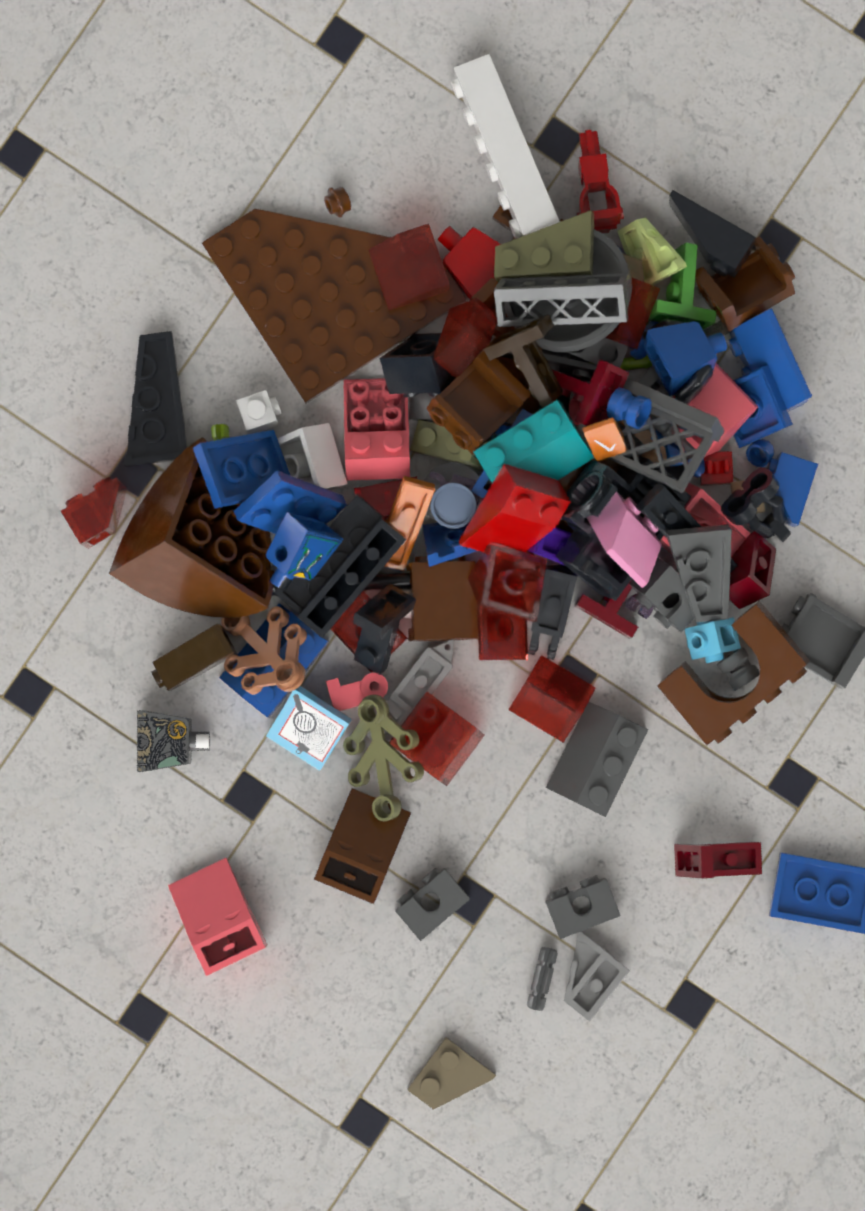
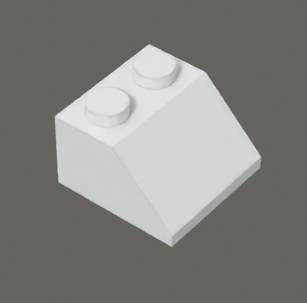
(313, 456)

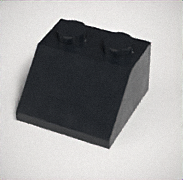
(411, 367)

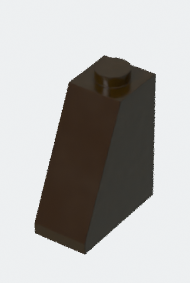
(193, 658)

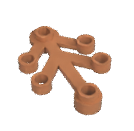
(287, 673)

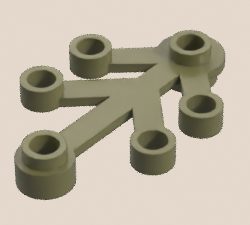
(381, 753)

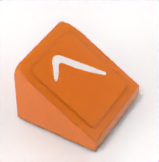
(605, 439)

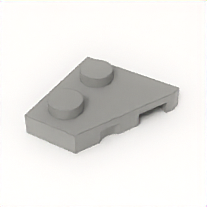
(592, 977)

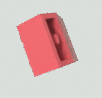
(375, 431)
(217, 916)

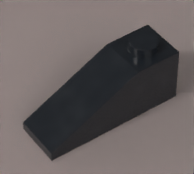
(717, 239)

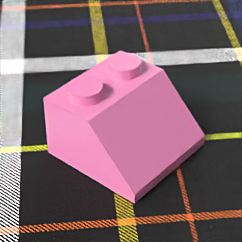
(627, 537)

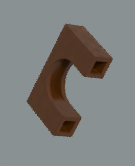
(713, 714)

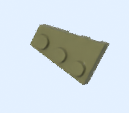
(549, 252)

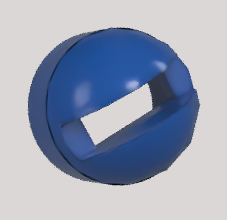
(760, 453)

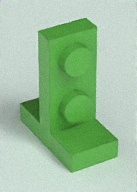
(681, 294)

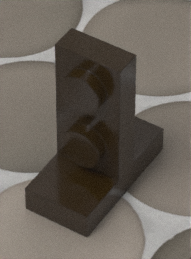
(529, 358)

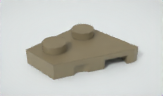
(449, 1075)

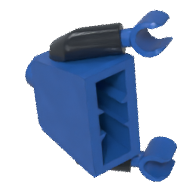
(681, 356)

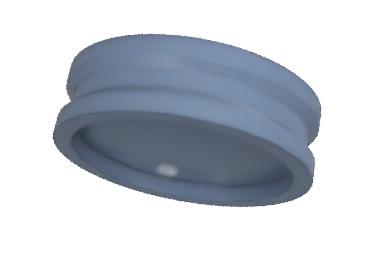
(453, 505)

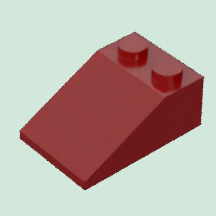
(516, 511)

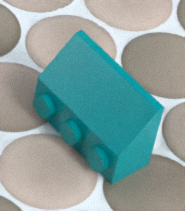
(540, 444)

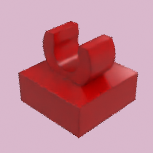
(717, 469)

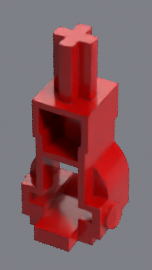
(594, 178)

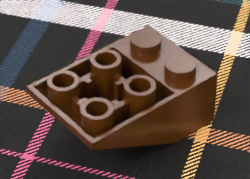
(360, 848)

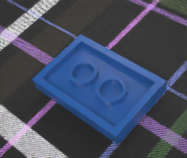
(239, 465)
(285, 494)
(819, 893)

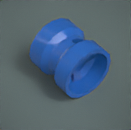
(627, 407)

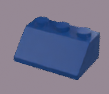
(763, 343)
(271, 696)

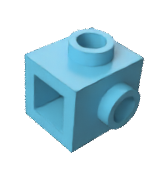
(712, 639)

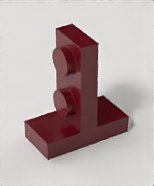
(596, 395)
(608, 614)
(717, 859)

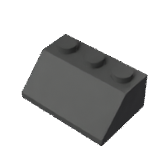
(597, 759)

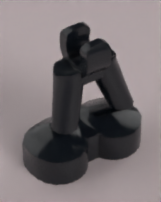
(743, 504)

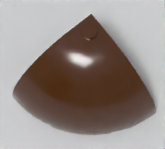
(192, 553)

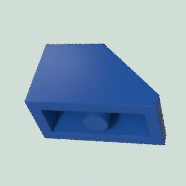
(795, 481)

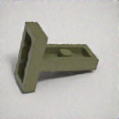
(439, 443)

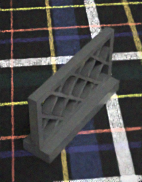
(680, 416)

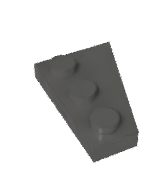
(704, 568)

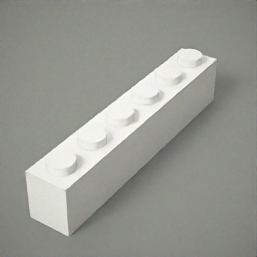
(504, 145)

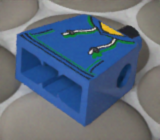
(300, 549)

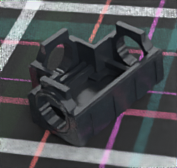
(588, 497)

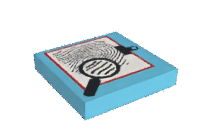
(308, 727)

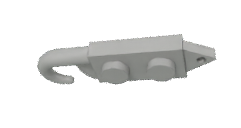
(422, 678)

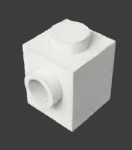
(259, 411)

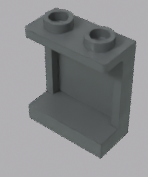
(827, 639)

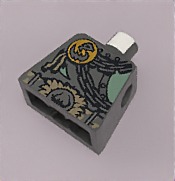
(166, 741)

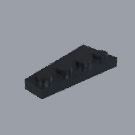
(157, 412)

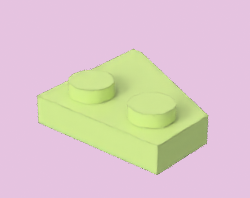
(645, 243)

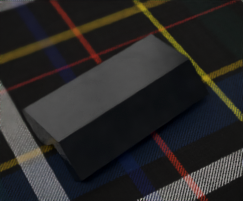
(365, 550)

